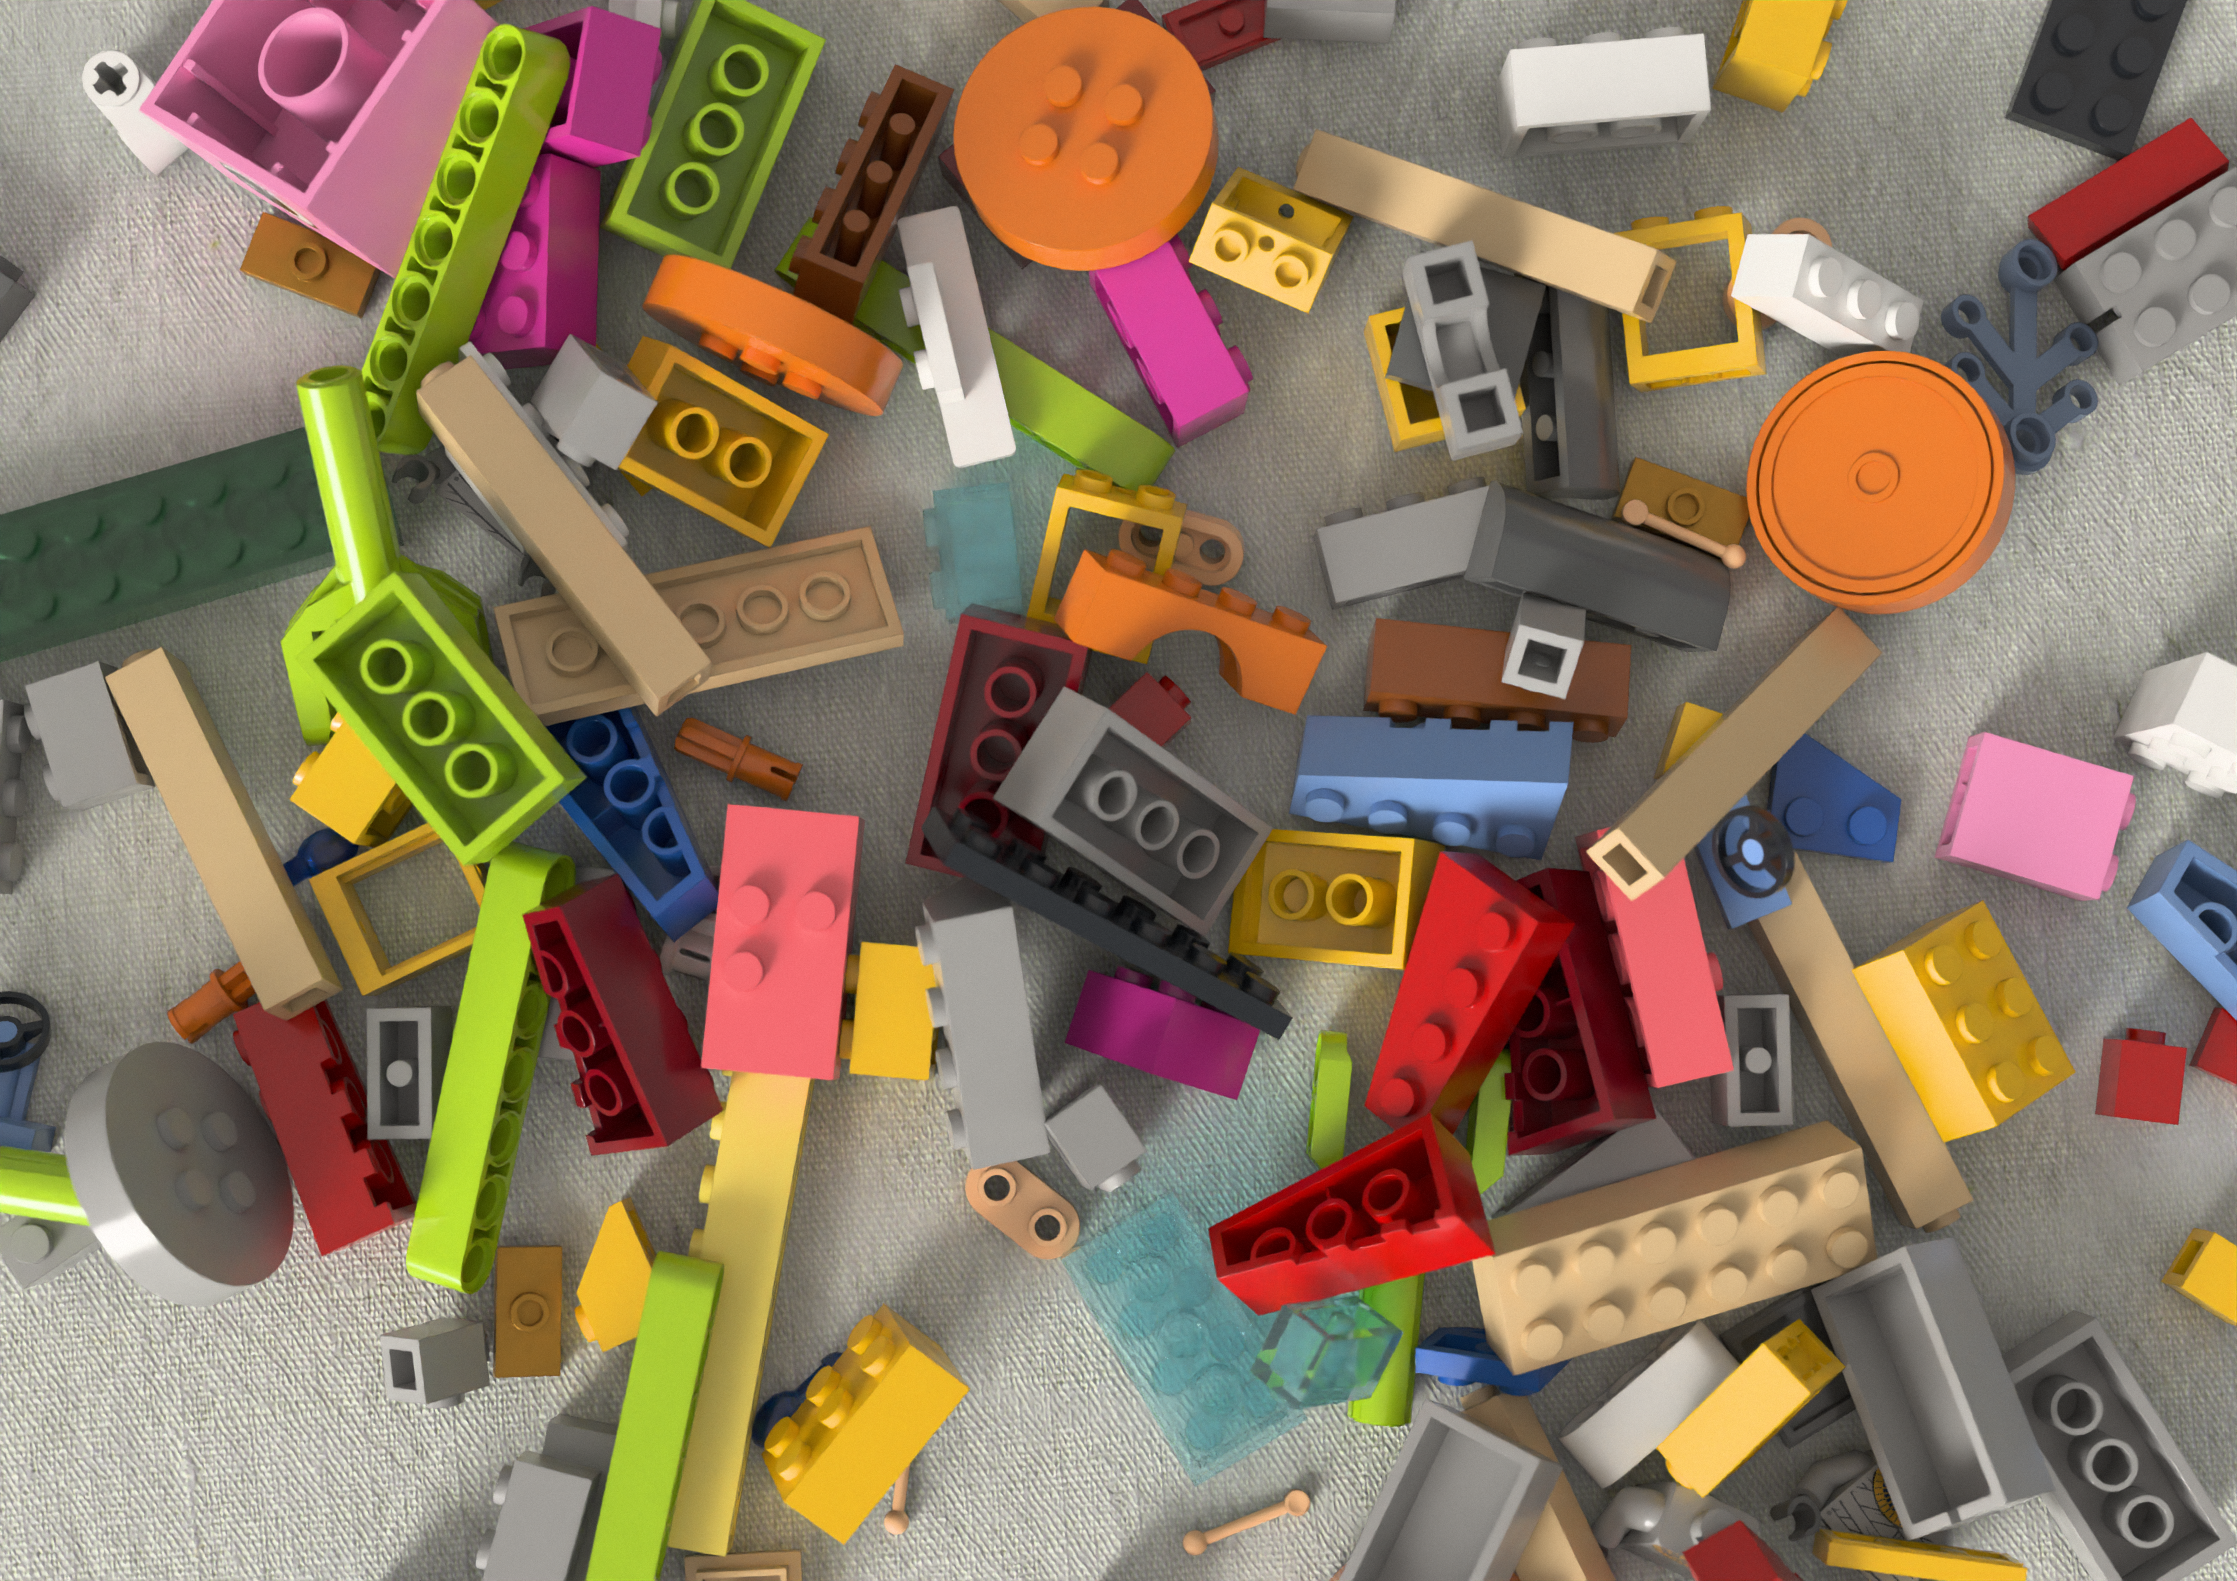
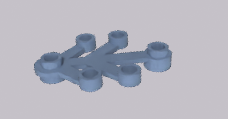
(2022, 274)

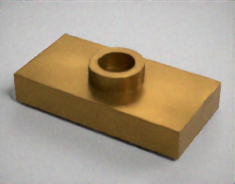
(309, 265)
(1685, 502)
(527, 1311)

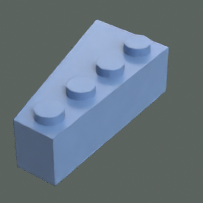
(1435, 781)
(2192, 912)

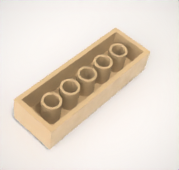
(1674, 1246)

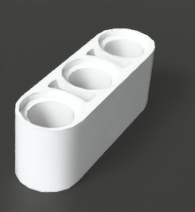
(1647, 1403)

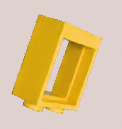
(1261, 248)
(1704, 363)
(1095, 493)
(353, 928)
(1749, 1408)

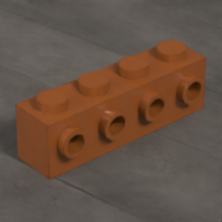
(872, 194)
(1458, 677)

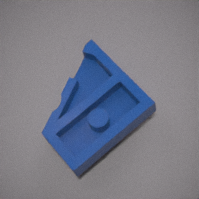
(1832, 805)
(1464, 1357)

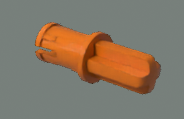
(737, 757)
(212, 1003)

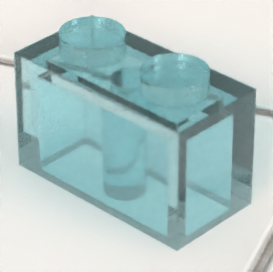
(975, 550)
(1325, 1352)

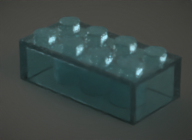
(1179, 1335)

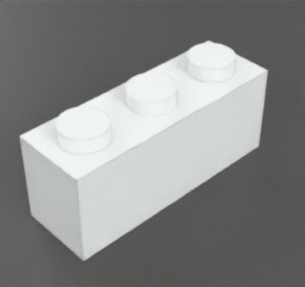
(1825, 295)

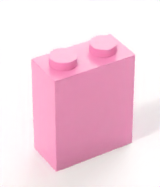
(2036, 817)

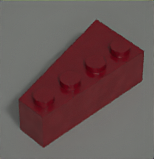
(618, 1020)
(1574, 1046)

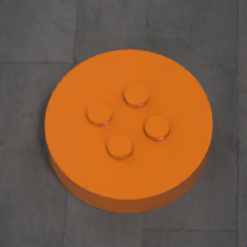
(1086, 138)
(773, 335)
(1881, 482)

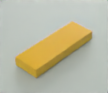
(1914, 1558)

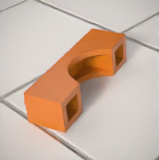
(1124, 608)

